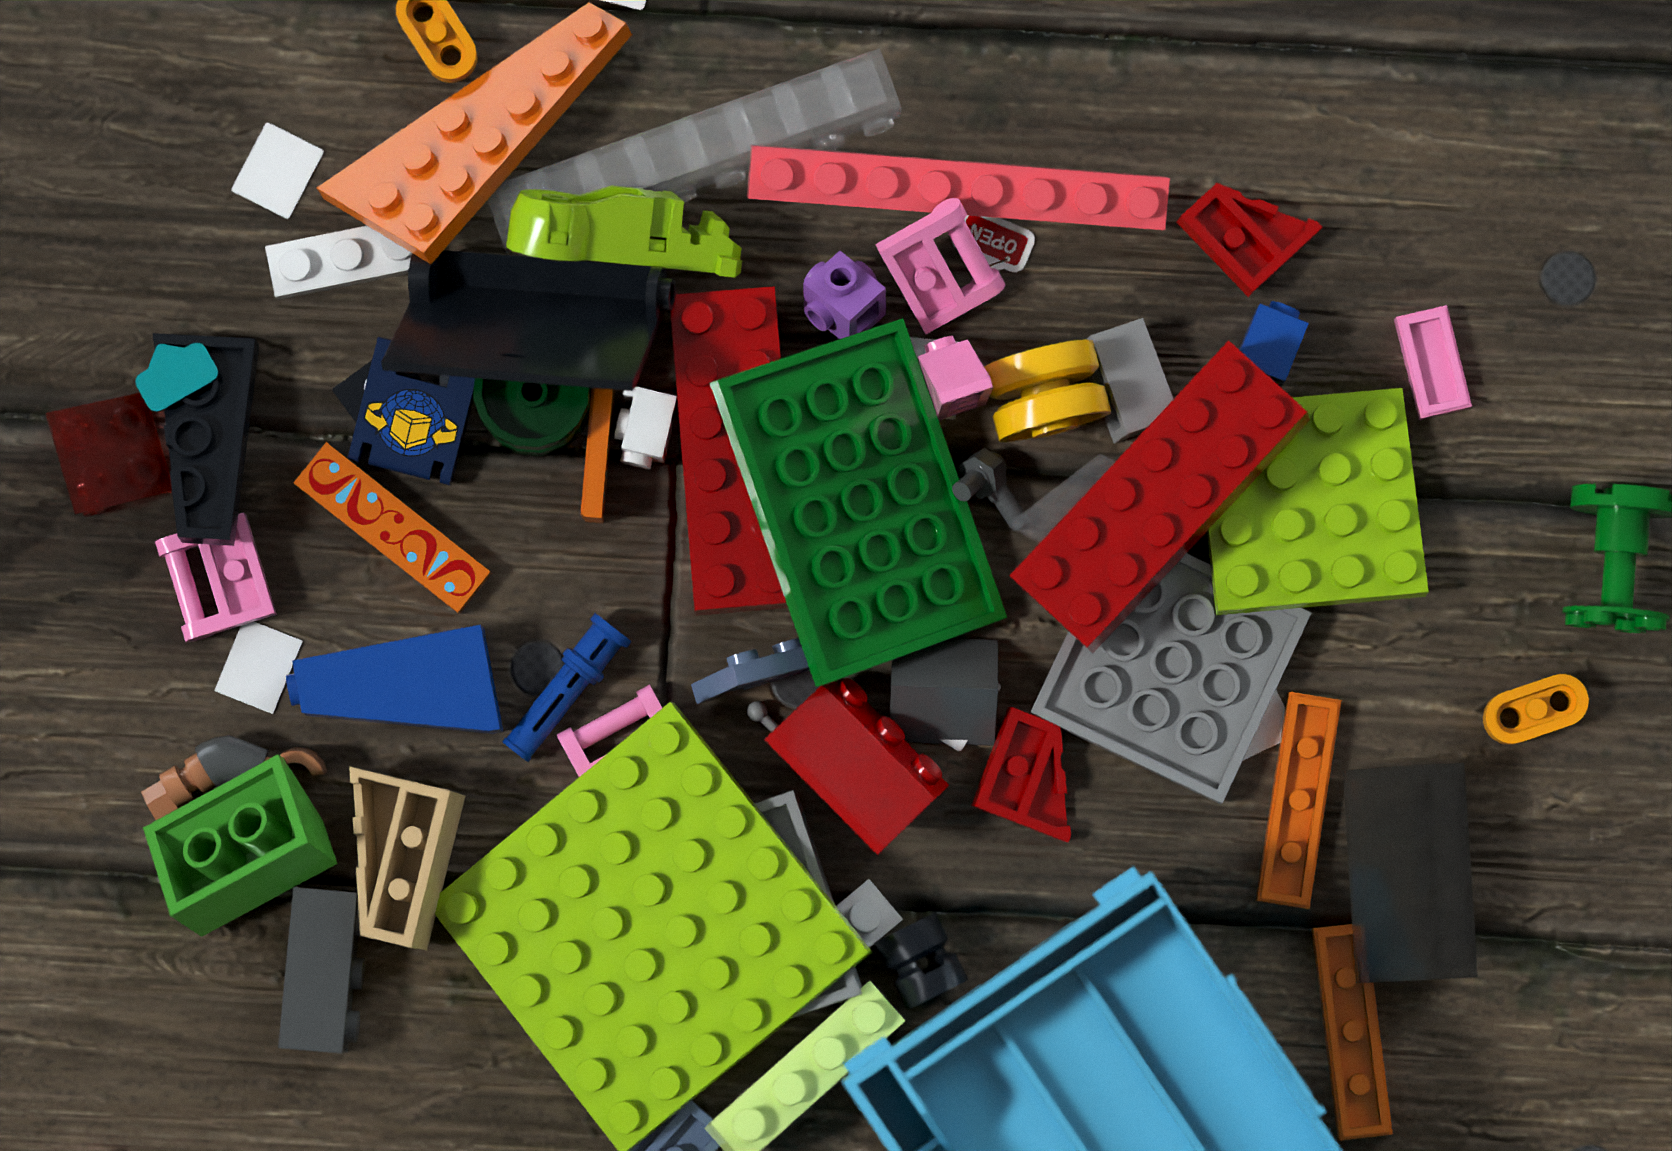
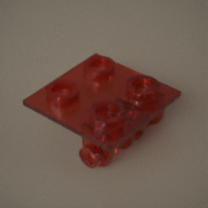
(109, 453)

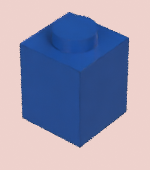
(1274, 339)

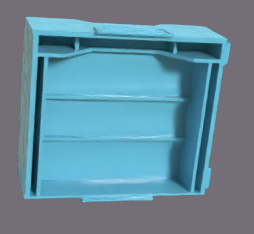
(1094, 1044)

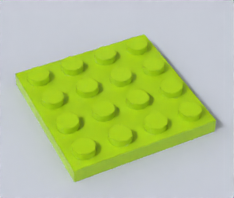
(1326, 515)

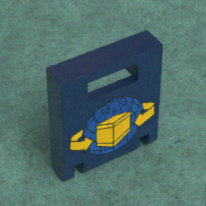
(411, 421)

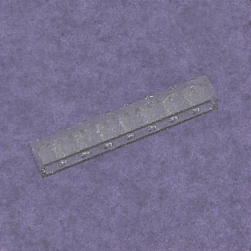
(717, 142)

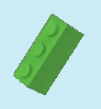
(238, 847)

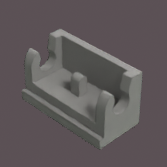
(1131, 378)

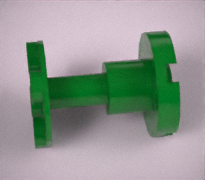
(1621, 536)

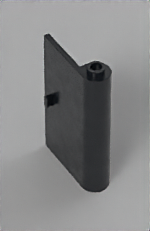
(530, 319)

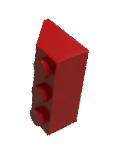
(858, 762)

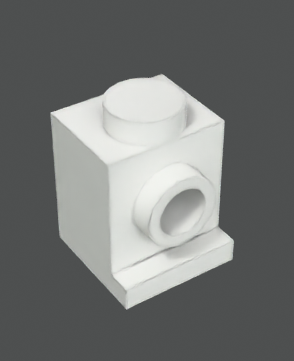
(646, 426)

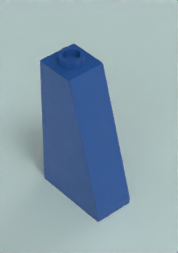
(413, 681)

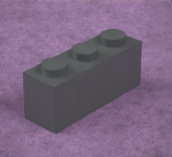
(321, 972)

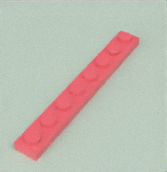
(981, 187)

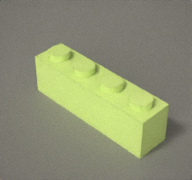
(804, 1073)

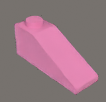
(954, 377)

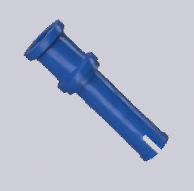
(525, 739)

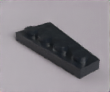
(210, 440)

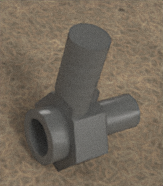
(984, 476)

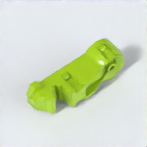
(620, 228)

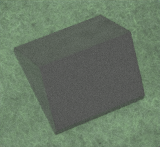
(947, 692)

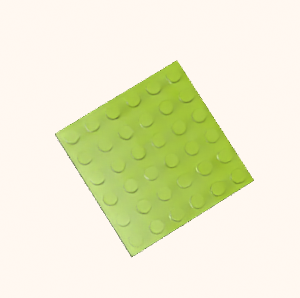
(649, 928)

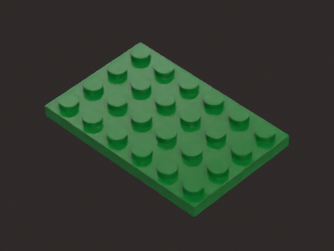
(858, 501)

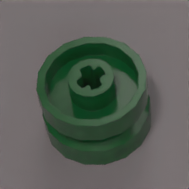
(536, 425)

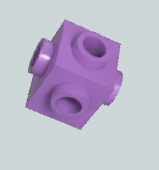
(843, 296)

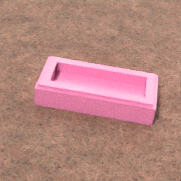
(1433, 362)

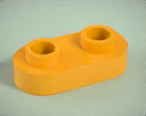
(436, 37)
(1534, 709)

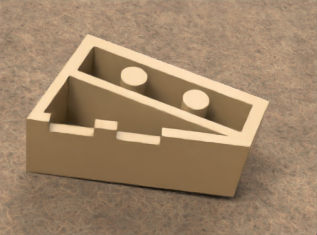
(402, 854)

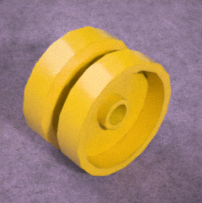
(1048, 399)

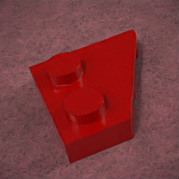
(1245, 235)
(1026, 776)

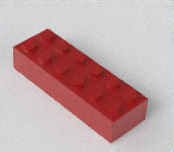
(714, 339)
(1160, 496)

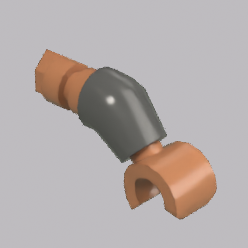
(213, 765)

